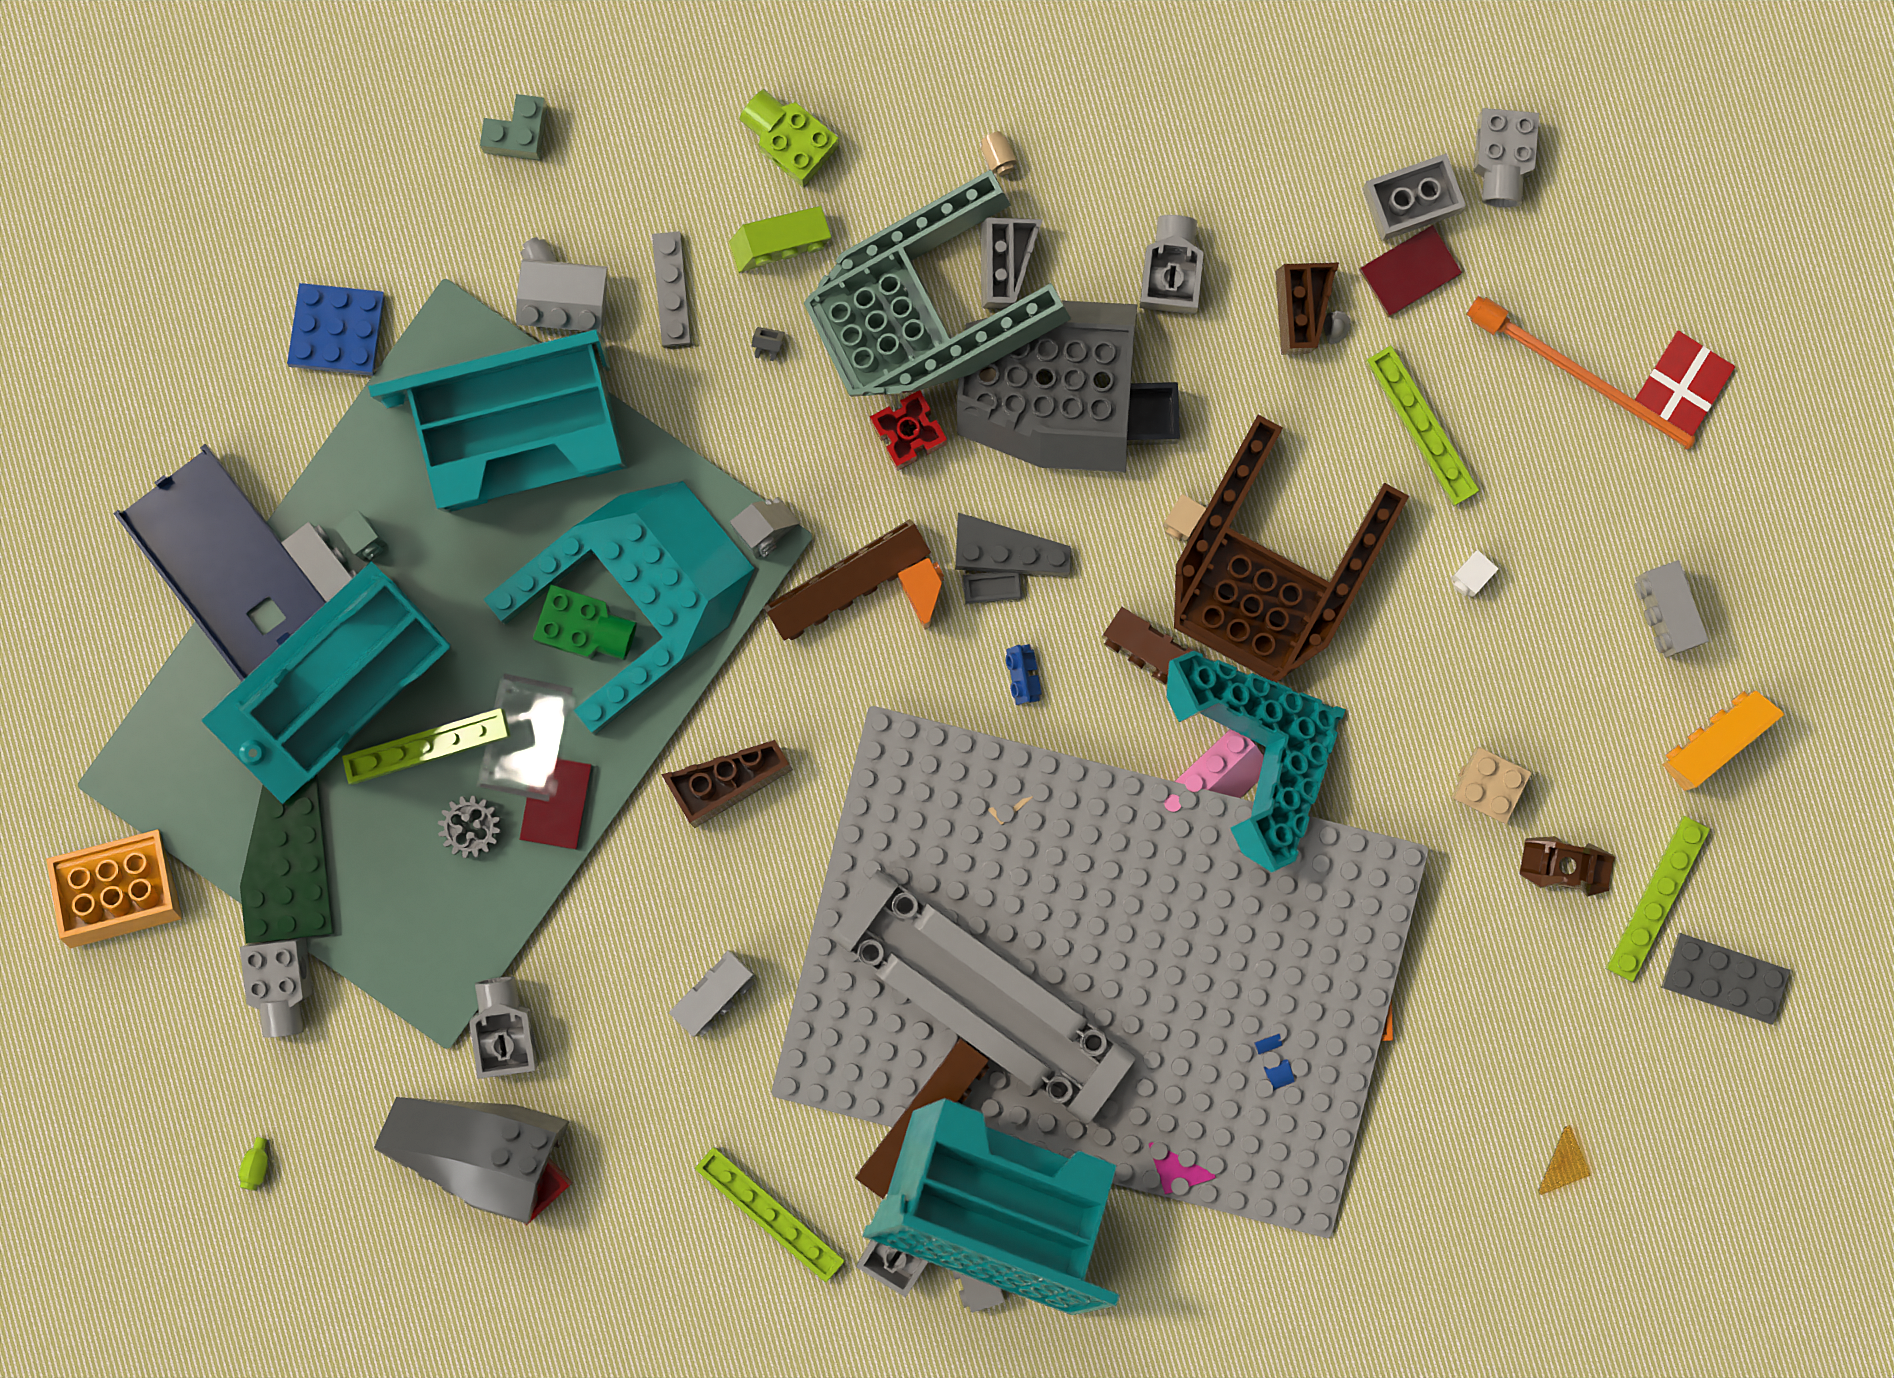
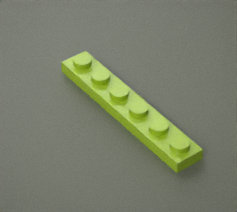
(1422, 425)
(426, 746)
(1657, 899)
(769, 1214)

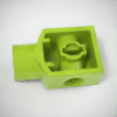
(789, 136)

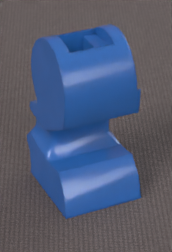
(1280, 1075)

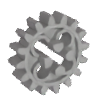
(465, 810)

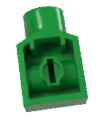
(583, 626)

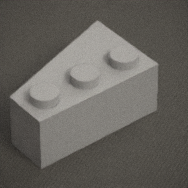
(1004, 258)
(763, 525)
(713, 994)

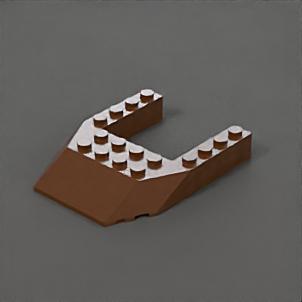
(1252, 599)

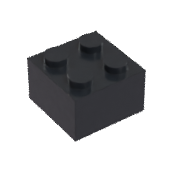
(1153, 414)

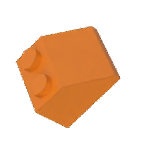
(923, 588)

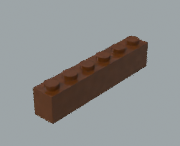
(847, 580)
(948, 1082)

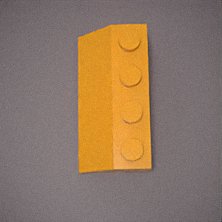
(1721, 740)

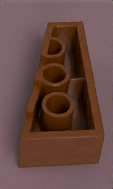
(726, 780)

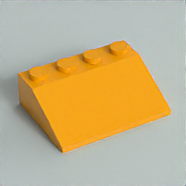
(113, 889)

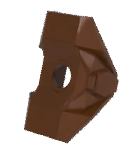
(1542, 861)

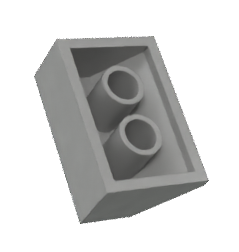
(561, 295)

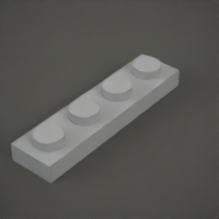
(671, 289)

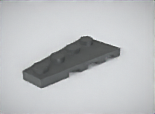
(1003, 549)

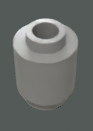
(537, 250)

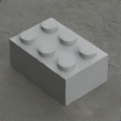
(1414, 197)
(1670, 609)

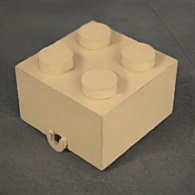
(1490, 784)

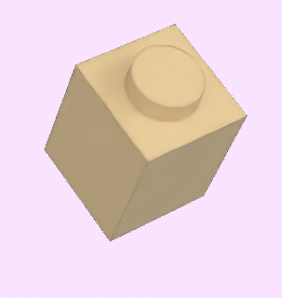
(1183, 518)

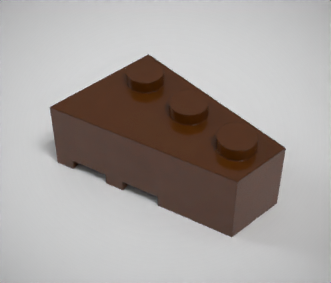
(1302, 304)
(1142, 643)

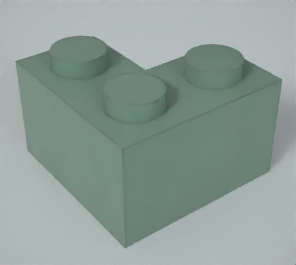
(520, 136)

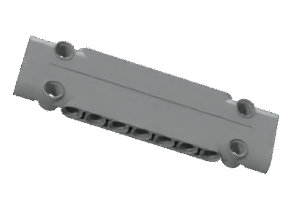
(982, 997)

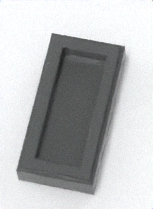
(991, 587)

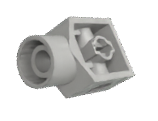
(1505, 154)
(1172, 267)
(276, 983)
(502, 1030)
(891, 1267)

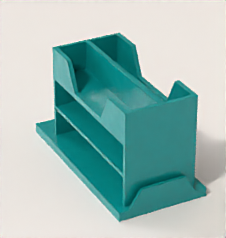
(512, 420)
(326, 682)
(996, 1208)

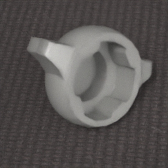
(1336, 326)

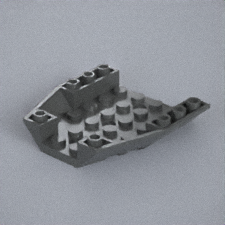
(1070, 419)

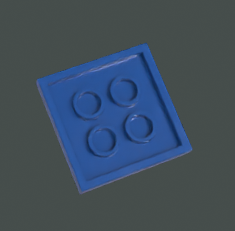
(336, 329)

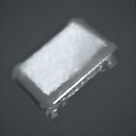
(535, 721)

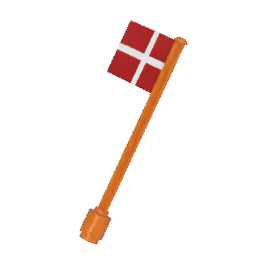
(1671, 398)

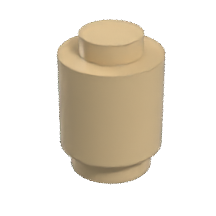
(998, 153)

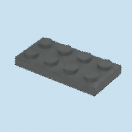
(1725, 978)

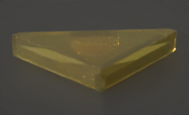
(1565, 1165)

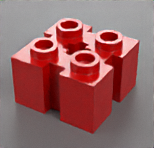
(914, 413)

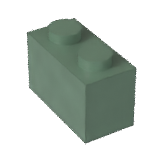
(361, 536)

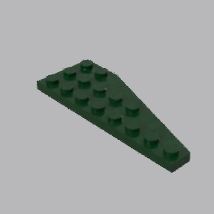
(286, 869)

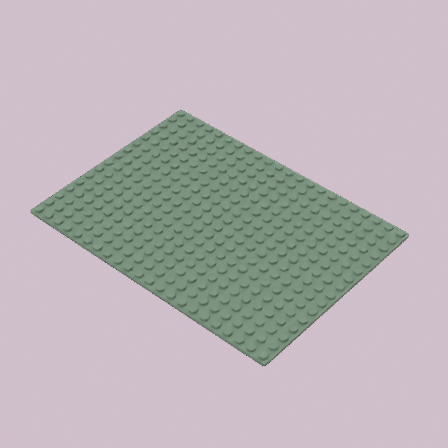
(404, 909)

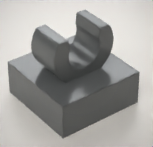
(768, 340)

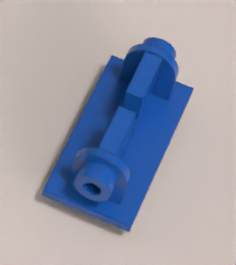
(1020, 661)

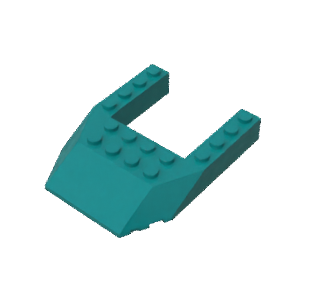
(668, 562)

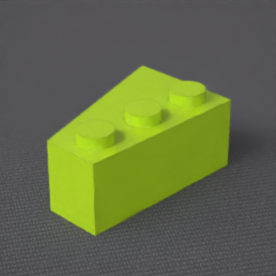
(779, 238)

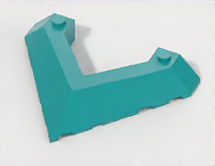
(1297, 740)

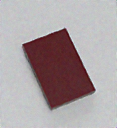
(1410, 271)
(561, 817)

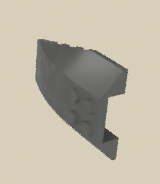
(474, 1150)

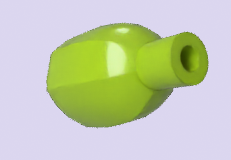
(254, 1166)

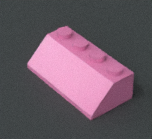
(1226, 768)

